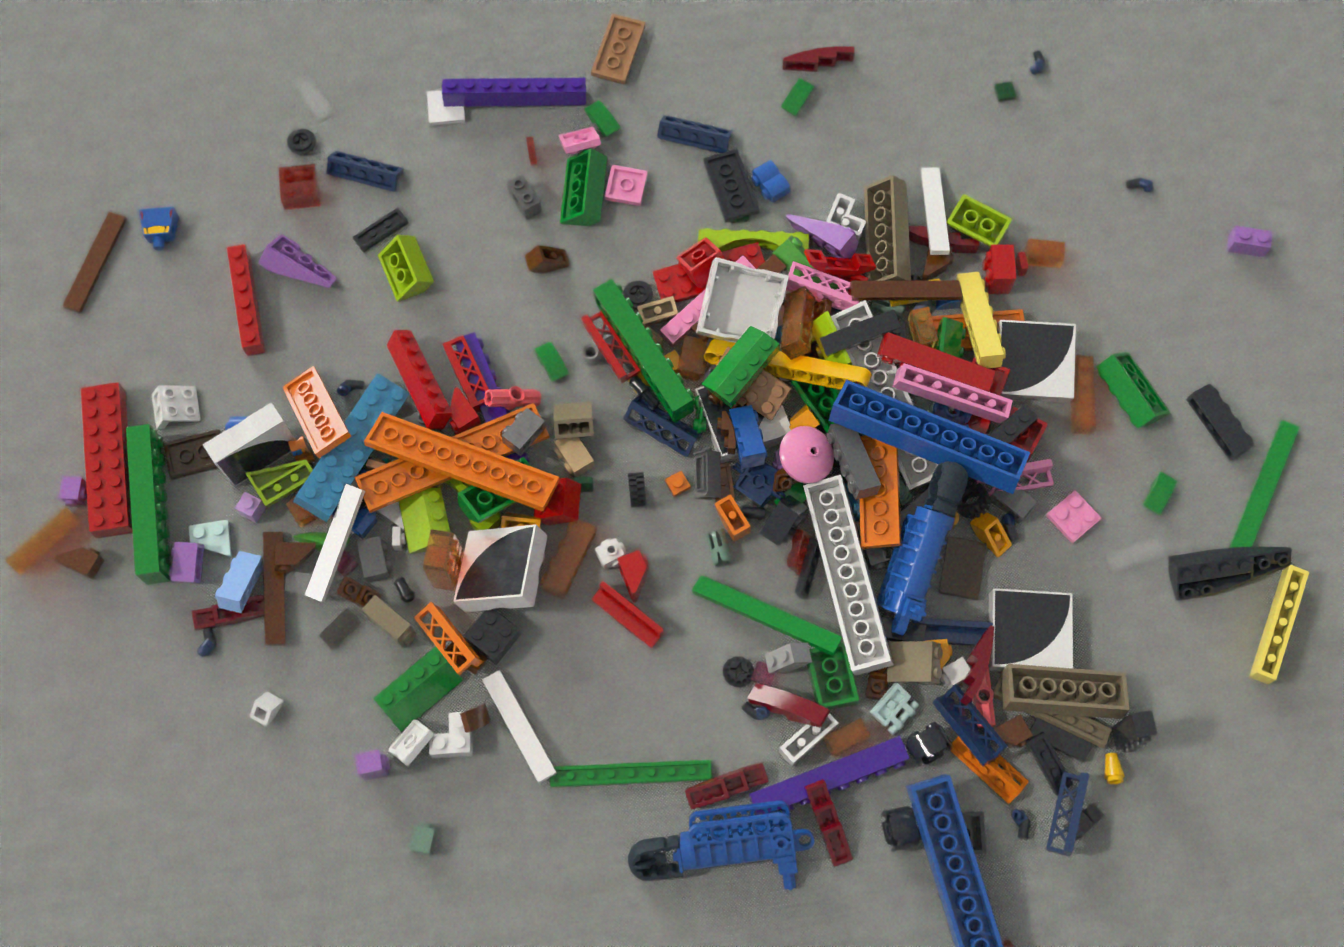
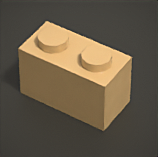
(658, 311)
(574, 454)

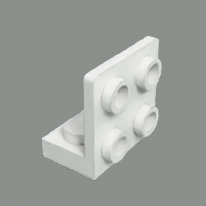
(175, 405)

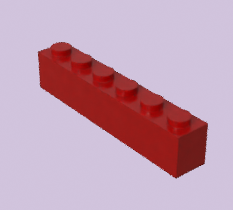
(245, 300)
(901, 350)
(419, 379)

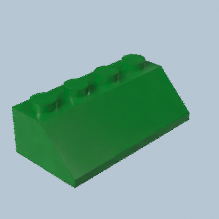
(583, 188)
(950, 335)
(741, 365)
(1132, 389)
(819, 399)
(482, 504)
(418, 689)

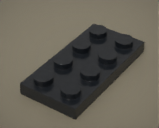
(731, 185)

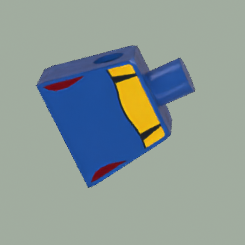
(159, 225)

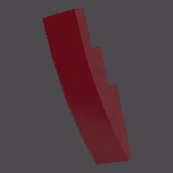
(811, 59)
(920, 236)
(218, 617)
(979, 661)
(788, 704)
(726, 785)
(828, 822)

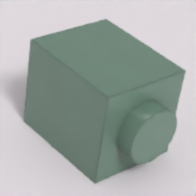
(423, 839)

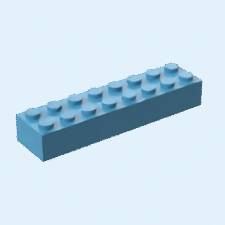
(339, 466)

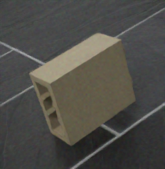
(573, 420)
(389, 622)
(915, 662)

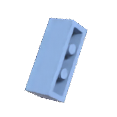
(239, 581)

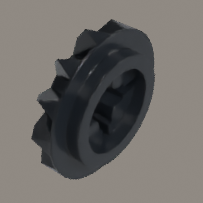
(294, 139)
(644, 289)
(730, 676)

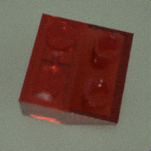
(299, 186)

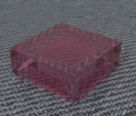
(346, 564)
(762, 675)

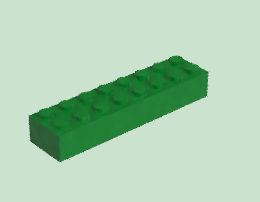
(646, 354)
(148, 504)

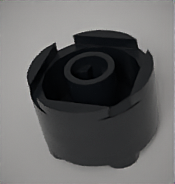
(928, 744)
(900, 828)

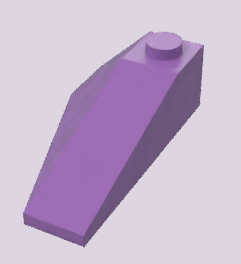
(835, 238)
(286, 259)

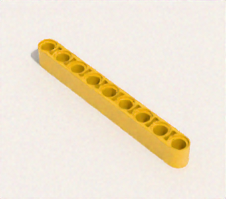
(802, 368)

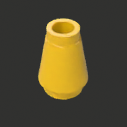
(1113, 770)

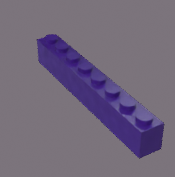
(514, 91)
(482, 360)
(836, 774)

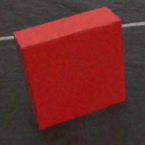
(1021, 264)

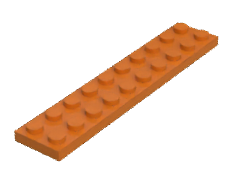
(462, 461)
(403, 479)

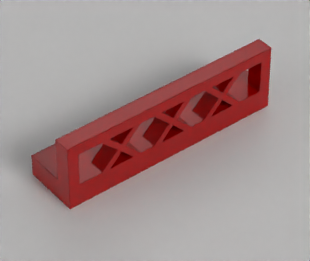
(604, 347)
(459, 371)
(627, 615)

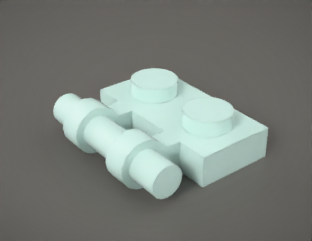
(890, 705)

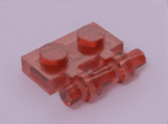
(799, 547)

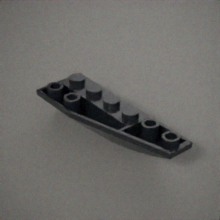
(1222, 569)

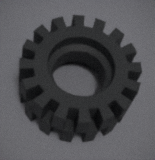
(637, 489)
(978, 506)

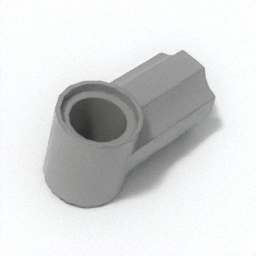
(591, 361)

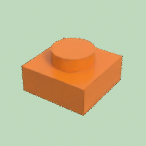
(677, 483)

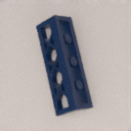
(694, 134)
(363, 170)
(662, 419)
(955, 631)
(968, 728)
(1075, 813)

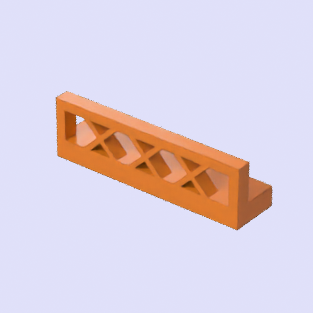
(454, 635)
(996, 778)

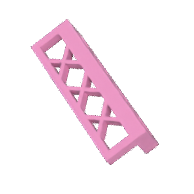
(822, 290)
(1032, 468)

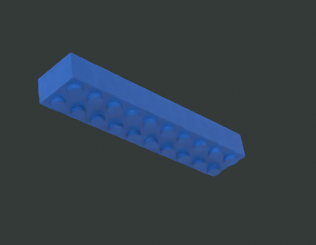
(929, 435)
(953, 863)

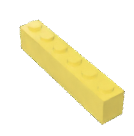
(980, 321)
(1279, 624)

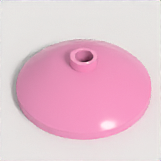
(797, 456)

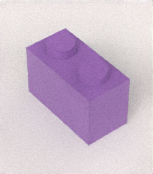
(1249, 241)
(186, 562)
(372, 764)

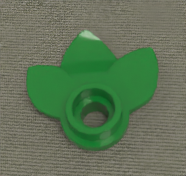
(700, 422)

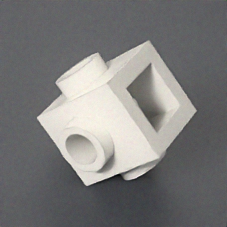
(609, 552)

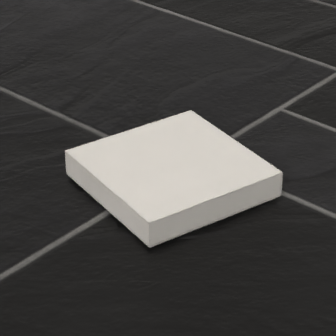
(443, 115)
(411, 742)

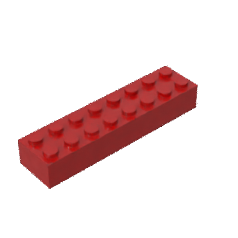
(106, 459)

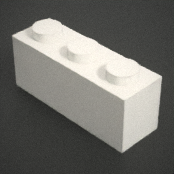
(805, 740)

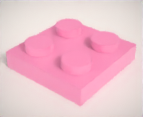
(579, 140)
(626, 185)
(1073, 516)

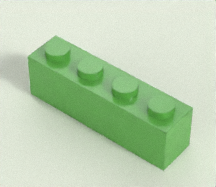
(792, 251)

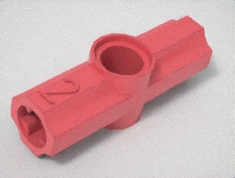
(512, 397)
(985, 707)

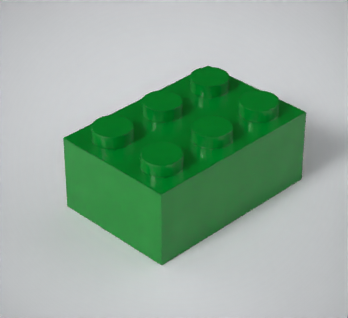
(832, 679)

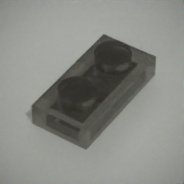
(339, 629)

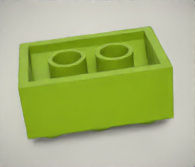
(979, 221)
(405, 267)
(821, 327)
(420, 515)

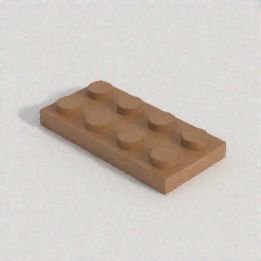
(618, 48)
(765, 393)

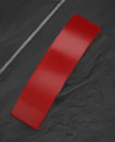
(840, 266)

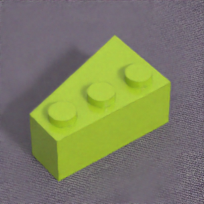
(279, 481)

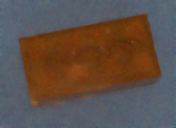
(443, 560)

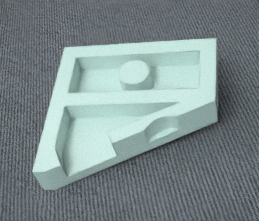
(213, 535)

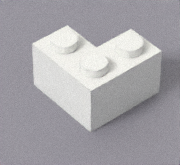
(841, 215)
(454, 743)

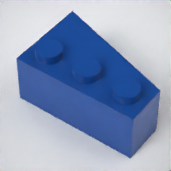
(748, 437)

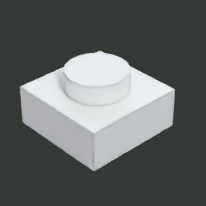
(398, 538)

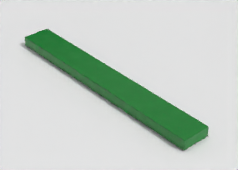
(1265, 485)
(767, 615)
(631, 773)

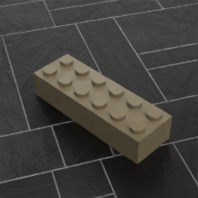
(887, 229)
(1064, 691)

